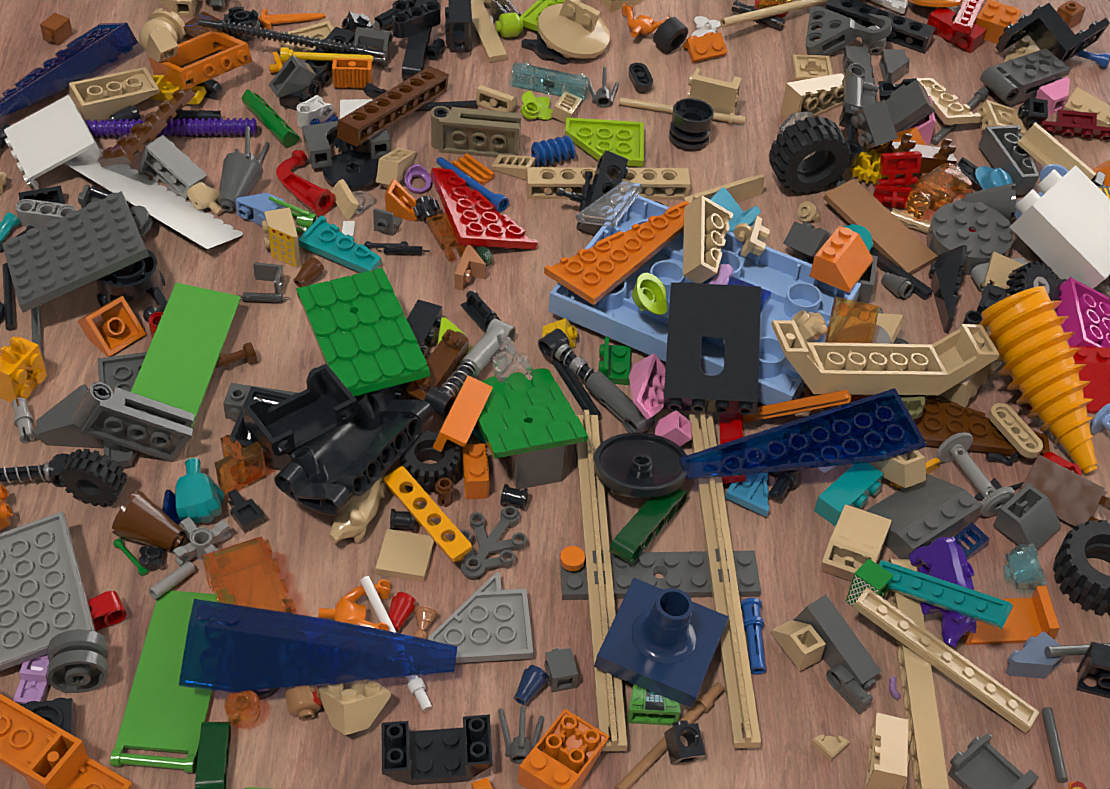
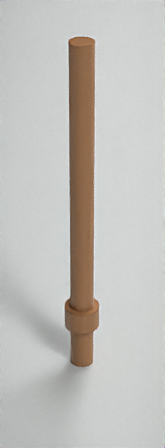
(702, 704)

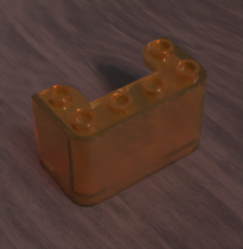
(247, 576)

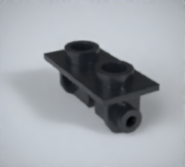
(478, 310)

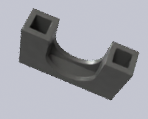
(321, 137)

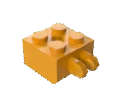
(20, 369)

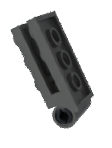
(1023, 76)
(133, 421)

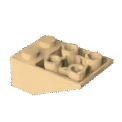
(854, 540)

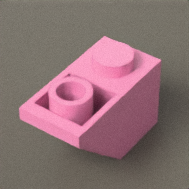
(1055, 93)

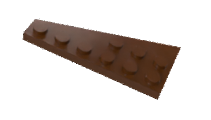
(145, 132)
(944, 419)

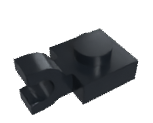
(244, 512)

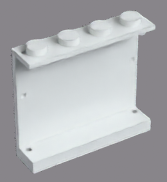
(49, 139)

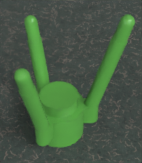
(304, 217)

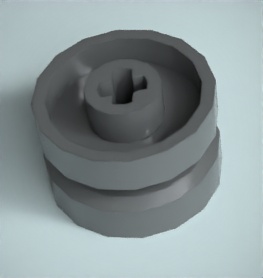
(77, 661)

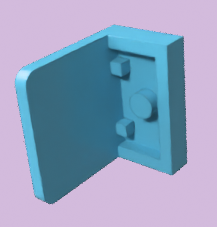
(725, 200)

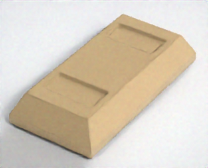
(345, 199)

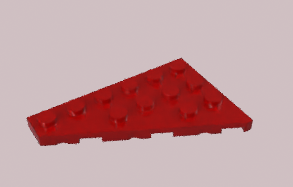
(475, 217)

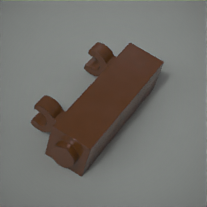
(931, 156)
(441, 364)

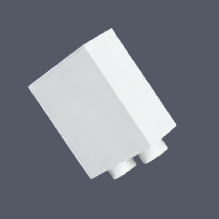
(1068, 226)

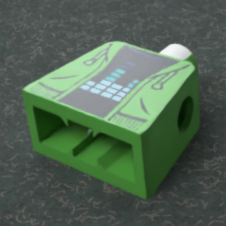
(651, 708)

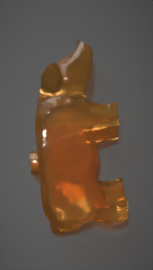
(936, 188)

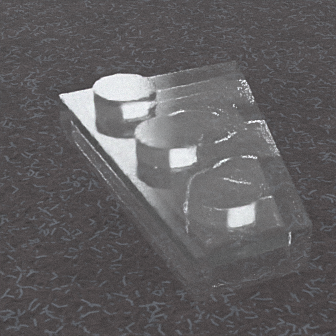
(611, 206)

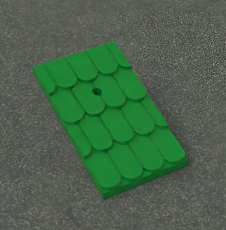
(363, 332)
(530, 426)

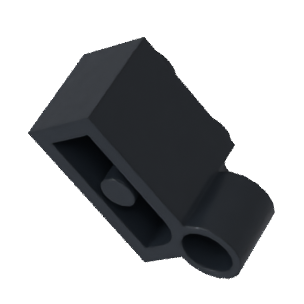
(991, 295)

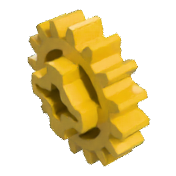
(868, 167)

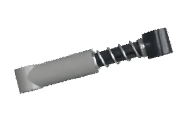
(471, 365)
(48, 471)

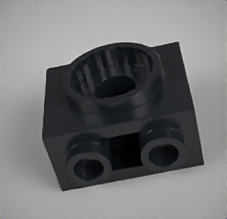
(57, 711)

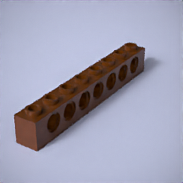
(392, 106)

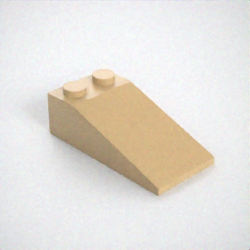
(107, 94)

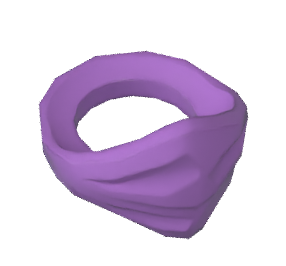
(417, 171)

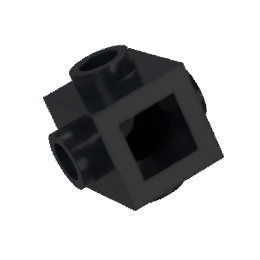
(1033, 111)

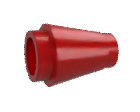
(400, 609)

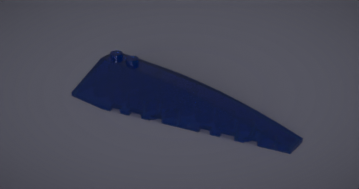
(845, 435)
(265, 649)

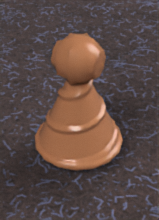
(425, 616)

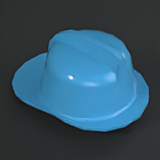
(990, 177)

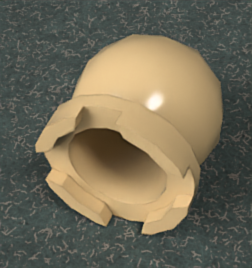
(162, 19)

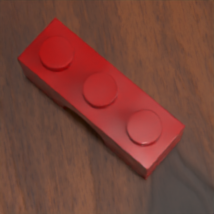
(943, 20)

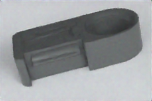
(848, 688)

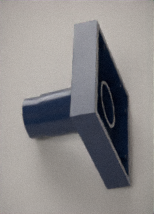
(661, 641)

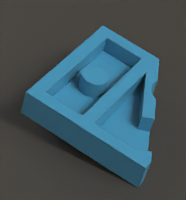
(751, 493)

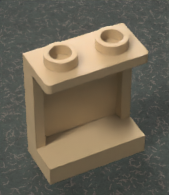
(719, 94)

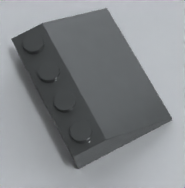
(925, 513)

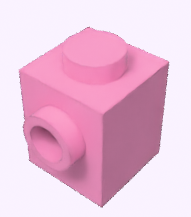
(675, 428)

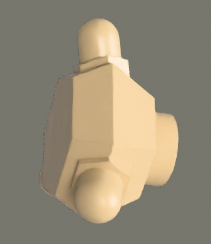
(810, 325)

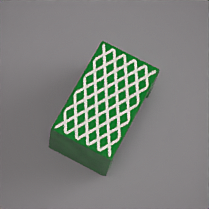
(870, 576)

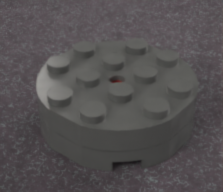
(971, 225)

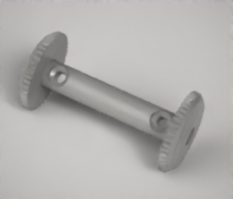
(956, 449)

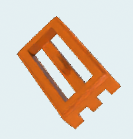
(475, 168)

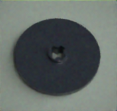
(354, 167)

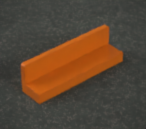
(463, 413)

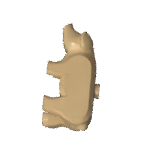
(358, 513)

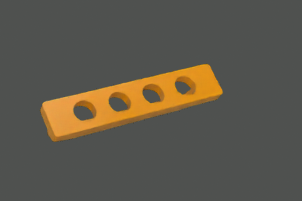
(453, 549)

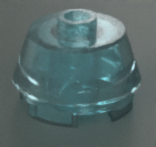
(1024, 567)

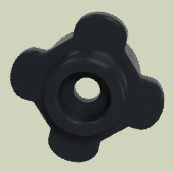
(151, 557)

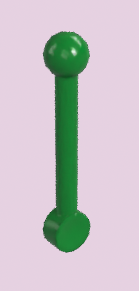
(118, 543)

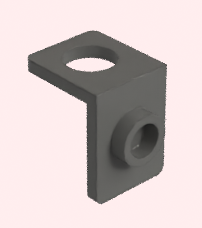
(385, 221)
(270, 272)

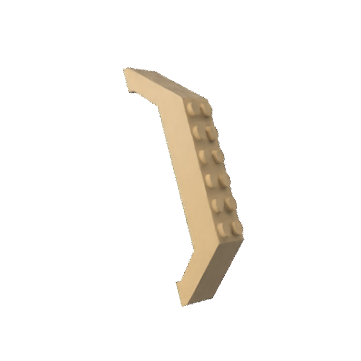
(881, 367)

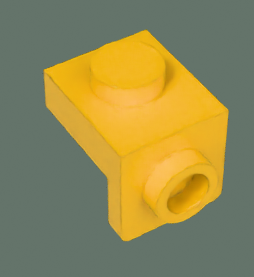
(566, 327)

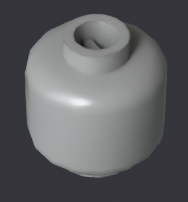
(876, 46)

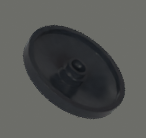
(640, 464)

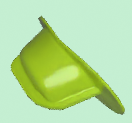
(650, 294)

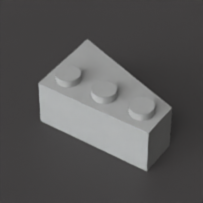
(170, 166)

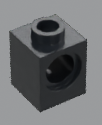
(677, 750)

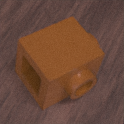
(1071, 13)
(56, 29)

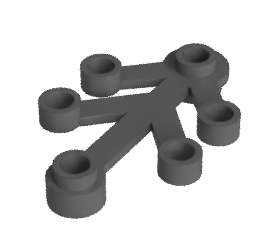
(491, 544)

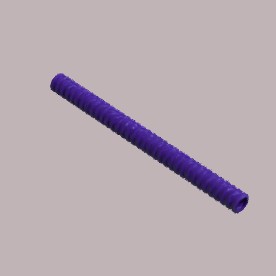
(177, 127)

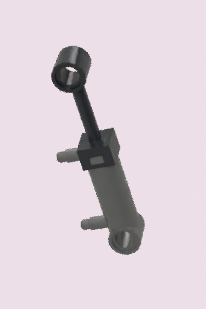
(852, 101)

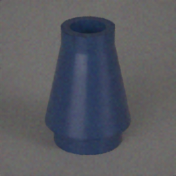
(530, 684)

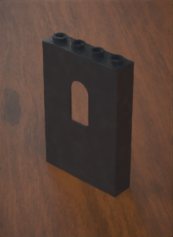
(713, 312)

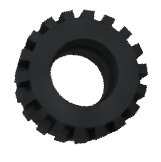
(428, 474)

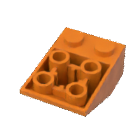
(562, 754)

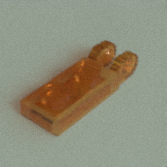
(444, 235)

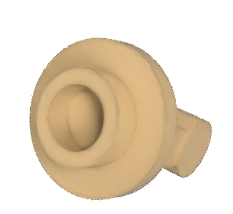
(807, 212)

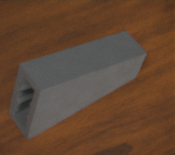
(841, 642)

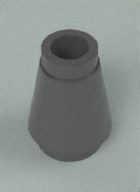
(898, 285)

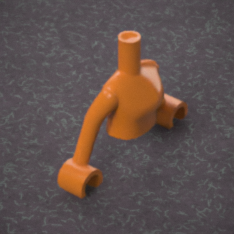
(642, 24)

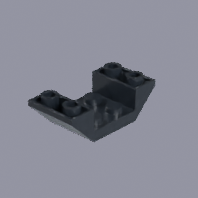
(437, 753)

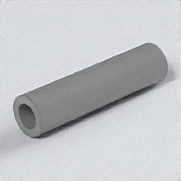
(171, 580)

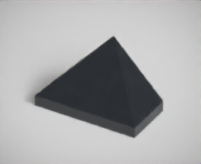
(49, 194)

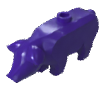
(948, 562)

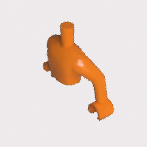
(353, 613)

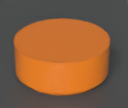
(572, 558)

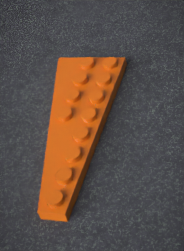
(613, 259)

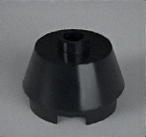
(241, 16)

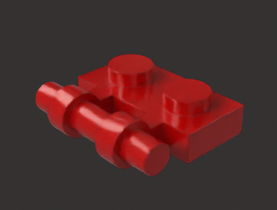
(899, 163)

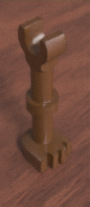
(247, 352)

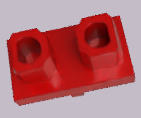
(892, 195)

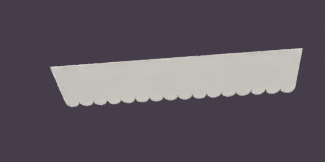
(157, 200)

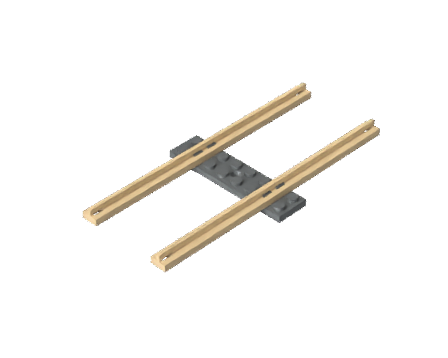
(708, 573)

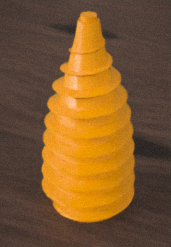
(1043, 368)

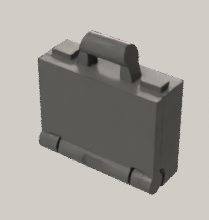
(909, 105)

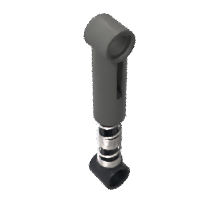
(557, 345)

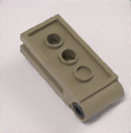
(475, 131)

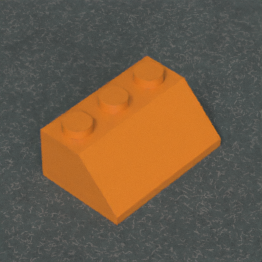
(841, 260)

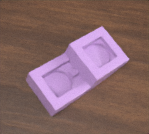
(33, 680)

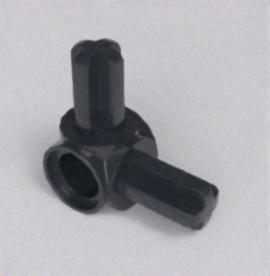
(784, 480)

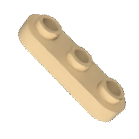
(1015, 430)

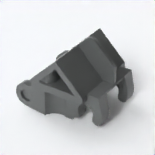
(375, 38)

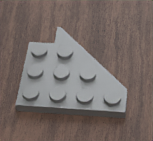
(489, 625)

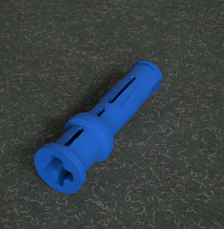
(753, 625)

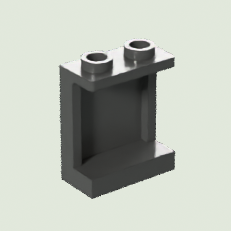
(987, 769)

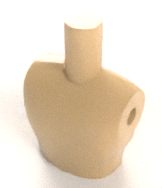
(203, 197)

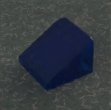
(169, 506)

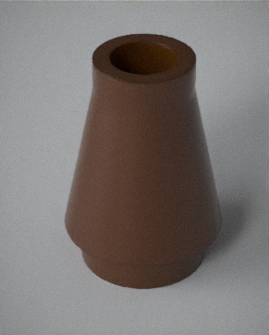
(309, 271)

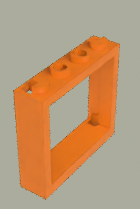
(233, 55)

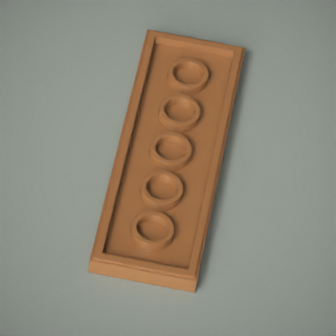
(887, 232)

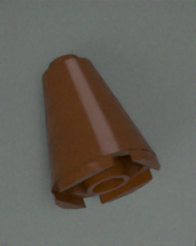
(147, 524)

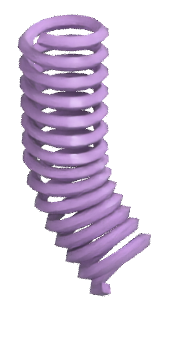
(893, 690)

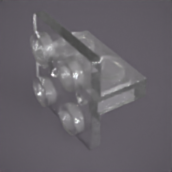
(510, 360)

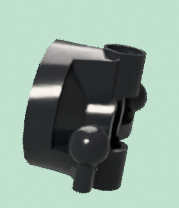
(134, 283)

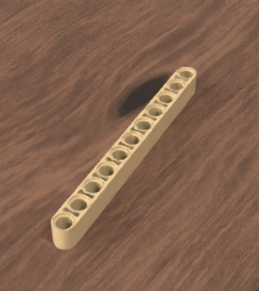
(919, 701)

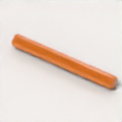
(799, 405)

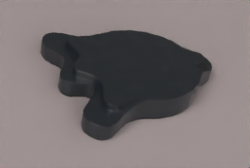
(542, 51)

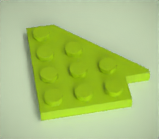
(618, 137)

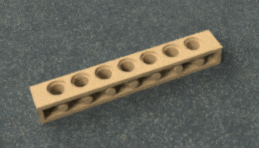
(655, 182)

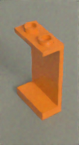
(1026, 619)

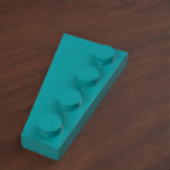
(332, 244)

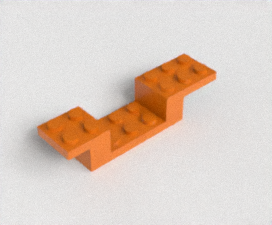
(49, 754)

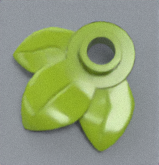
(535, 107)

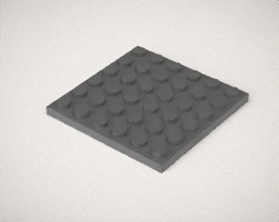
(73, 251)

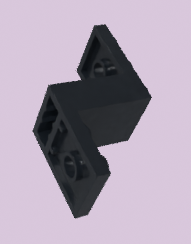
(1051, 32)

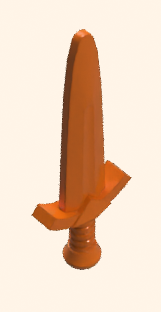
(266, 20)

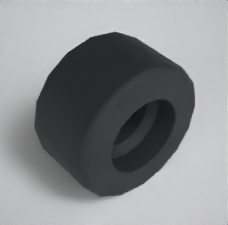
(670, 34)

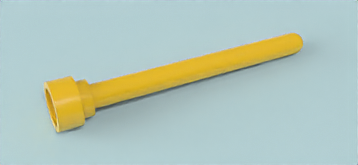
(285, 54)

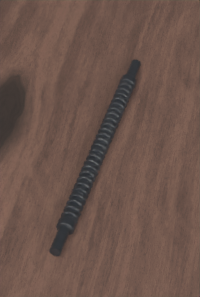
(222, 26)

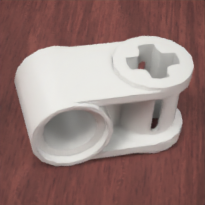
(313, 109)

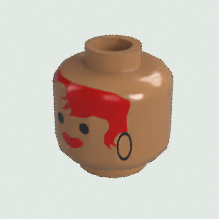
(303, 701)

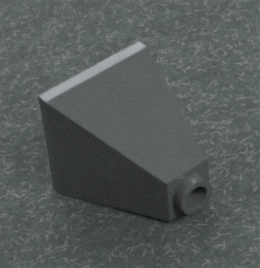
(57, 426)

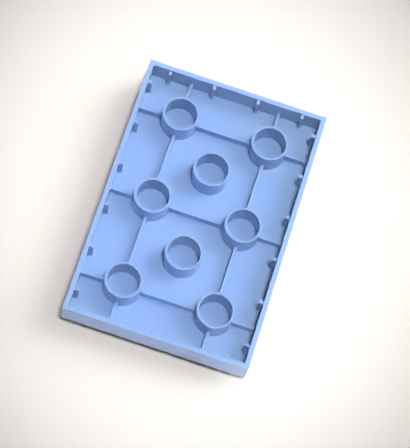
(774, 271)

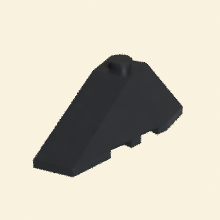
(946, 282)

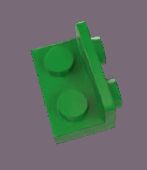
(615, 362)

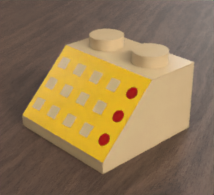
(281, 236)

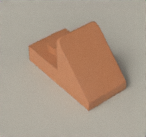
(469, 266)

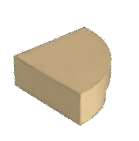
(830, 745)

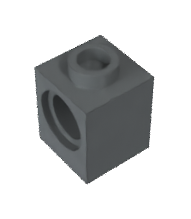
(561, 669)

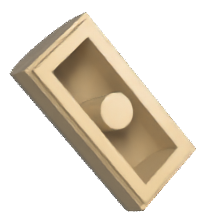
(495, 100)

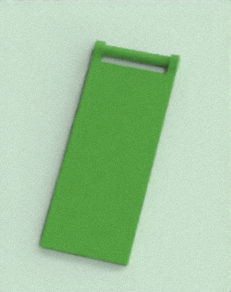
(186, 347)
(159, 710)

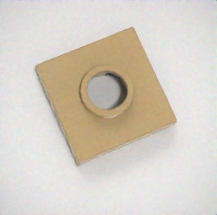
(816, 64)

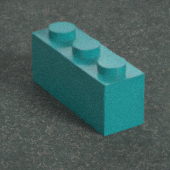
(851, 489)

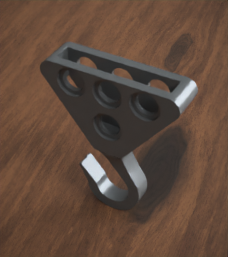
(836, 25)

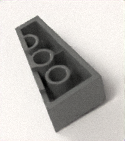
(1003, 152)

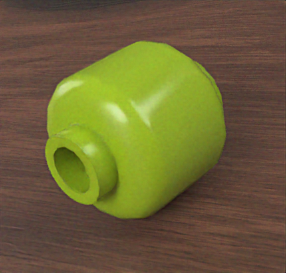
(509, 25)

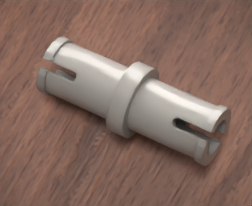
(23, 420)

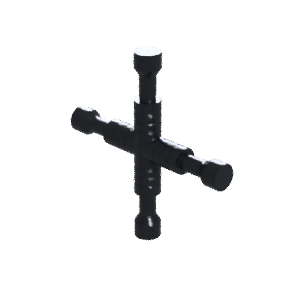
(582, 199)

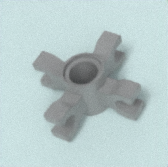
(197, 537)

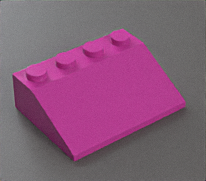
(1087, 314)

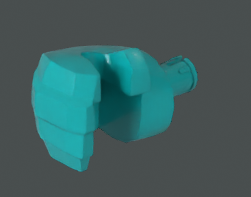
(197, 495)

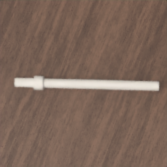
(415, 684)

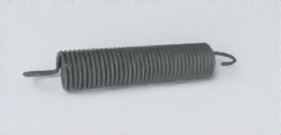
(263, 297)

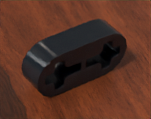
(212, 88)

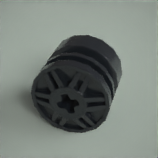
(691, 123)

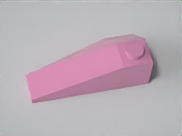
(647, 385)

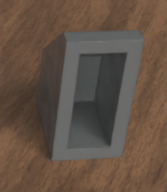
(893, 64)
(292, 77)

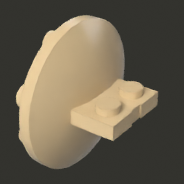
(573, 29)

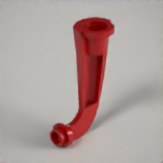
(312, 196)

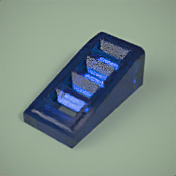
(977, 535)

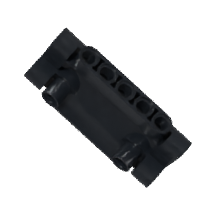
(354, 455)

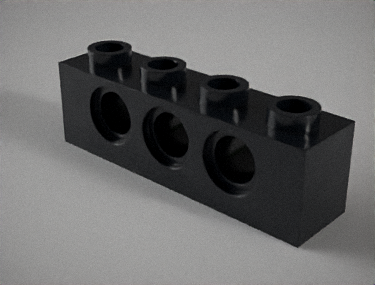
(607, 165)

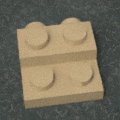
(999, 115)

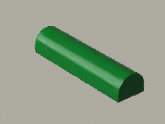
(270, 118)

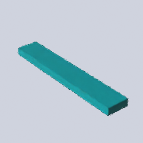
(948, 595)

